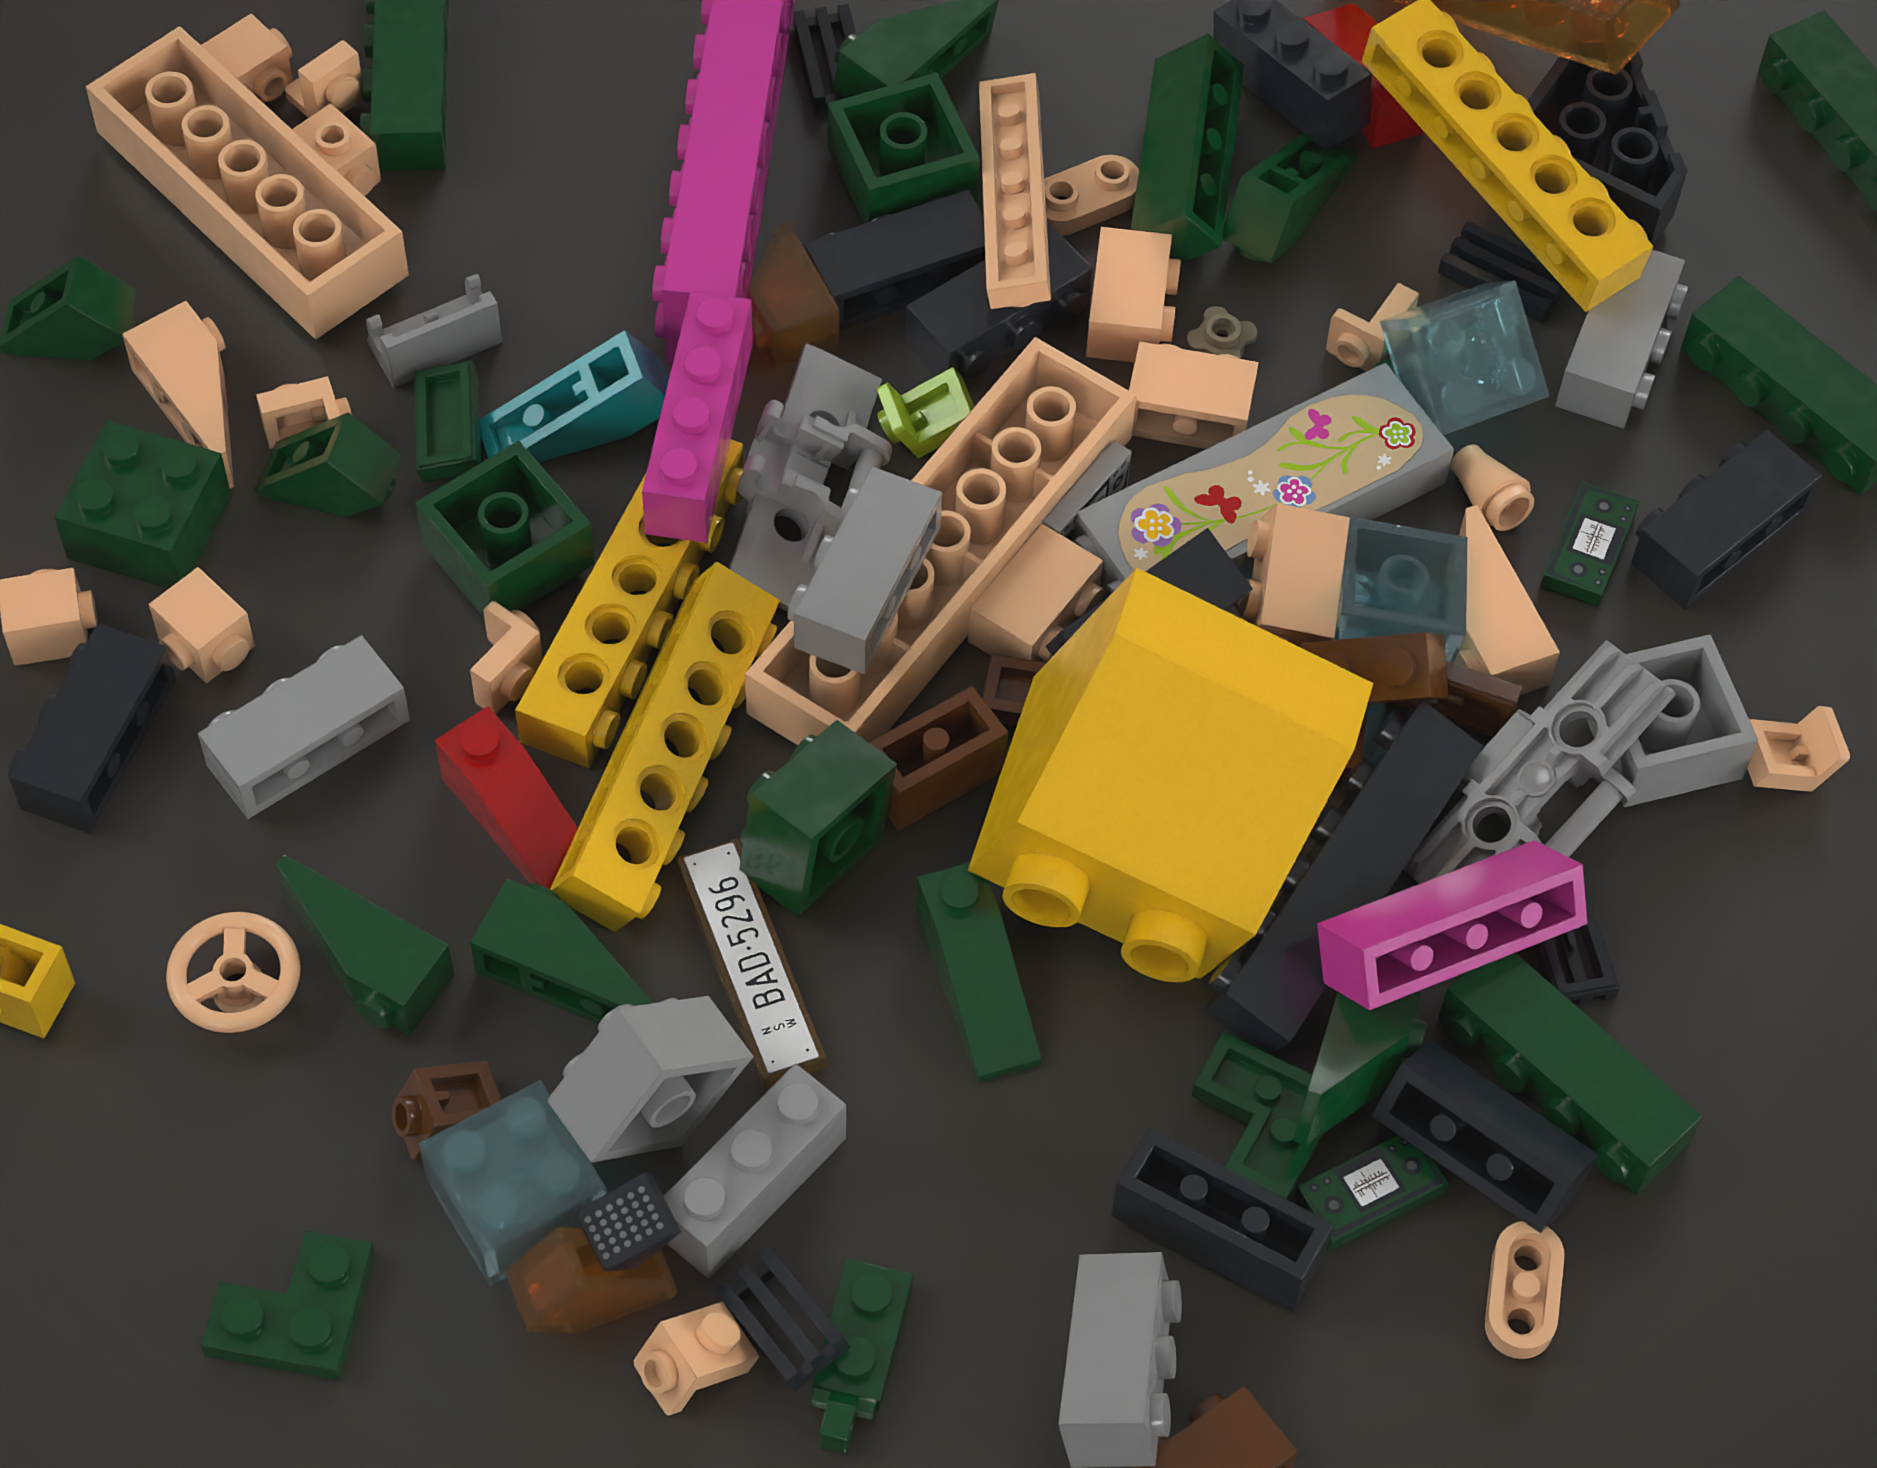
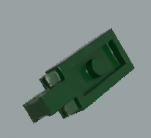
(870, 1319)

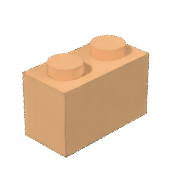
(1130, 293)
(1190, 395)
(1296, 573)
(1036, 597)

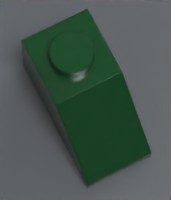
(69, 314)
(331, 468)

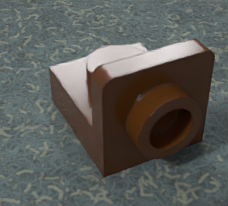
(441, 1098)

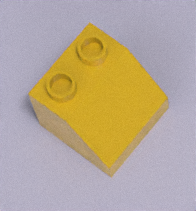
(1167, 778)

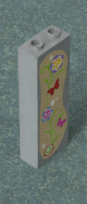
(1336, 454)

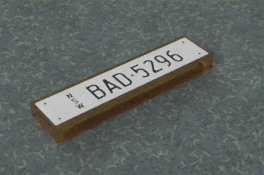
(750, 962)

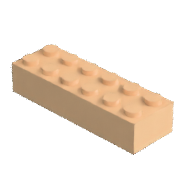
(248, 182)

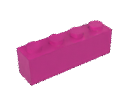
(697, 417)
(1452, 924)

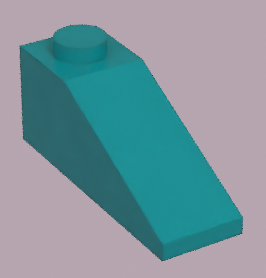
(583, 404)

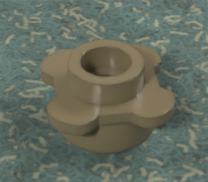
(1219, 322)

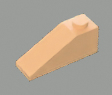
(184, 374)
(1502, 624)

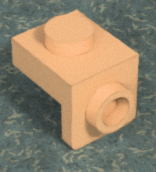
(328, 79)
(1363, 342)
(298, 408)
(511, 662)
(1797, 754)
(693, 1354)

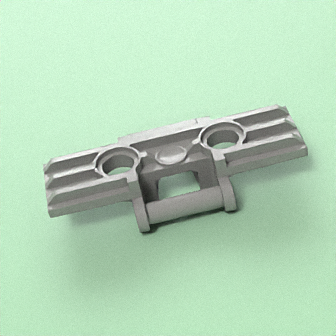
(788, 464)
(1531, 762)

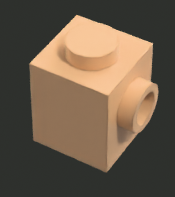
(254, 57)
(342, 147)
(45, 615)
(202, 626)

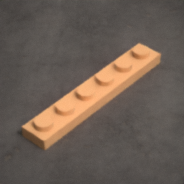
(1013, 192)

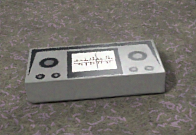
(1100, 480)

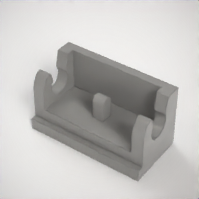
(436, 335)

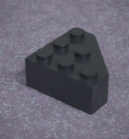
(1615, 136)

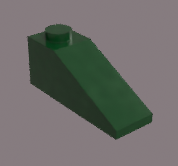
(912, 45)
(1284, 196)
(549, 953)
(378, 958)
(977, 970)
(1358, 1060)

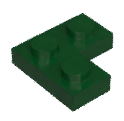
(1270, 1100)
(298, 1330)

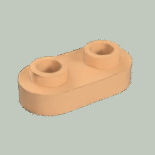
(1090, 193)
(1524, 1293)

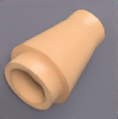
(1496, 489)

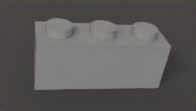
(1619, 341)
(865, 569)
(304, 726)
(754, 1169)
(1119, 1360)

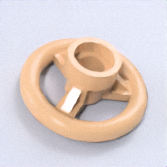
(241, 998)

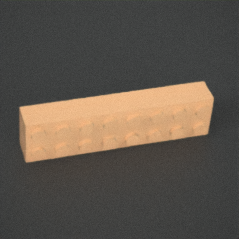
(997, 485)

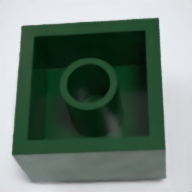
(901, 147)
(143, 505)
(506, 531)
(816, 816)

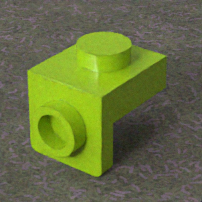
(926, 413)

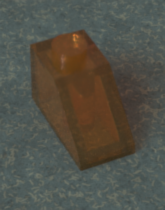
(790, 302)
(568, 1291)

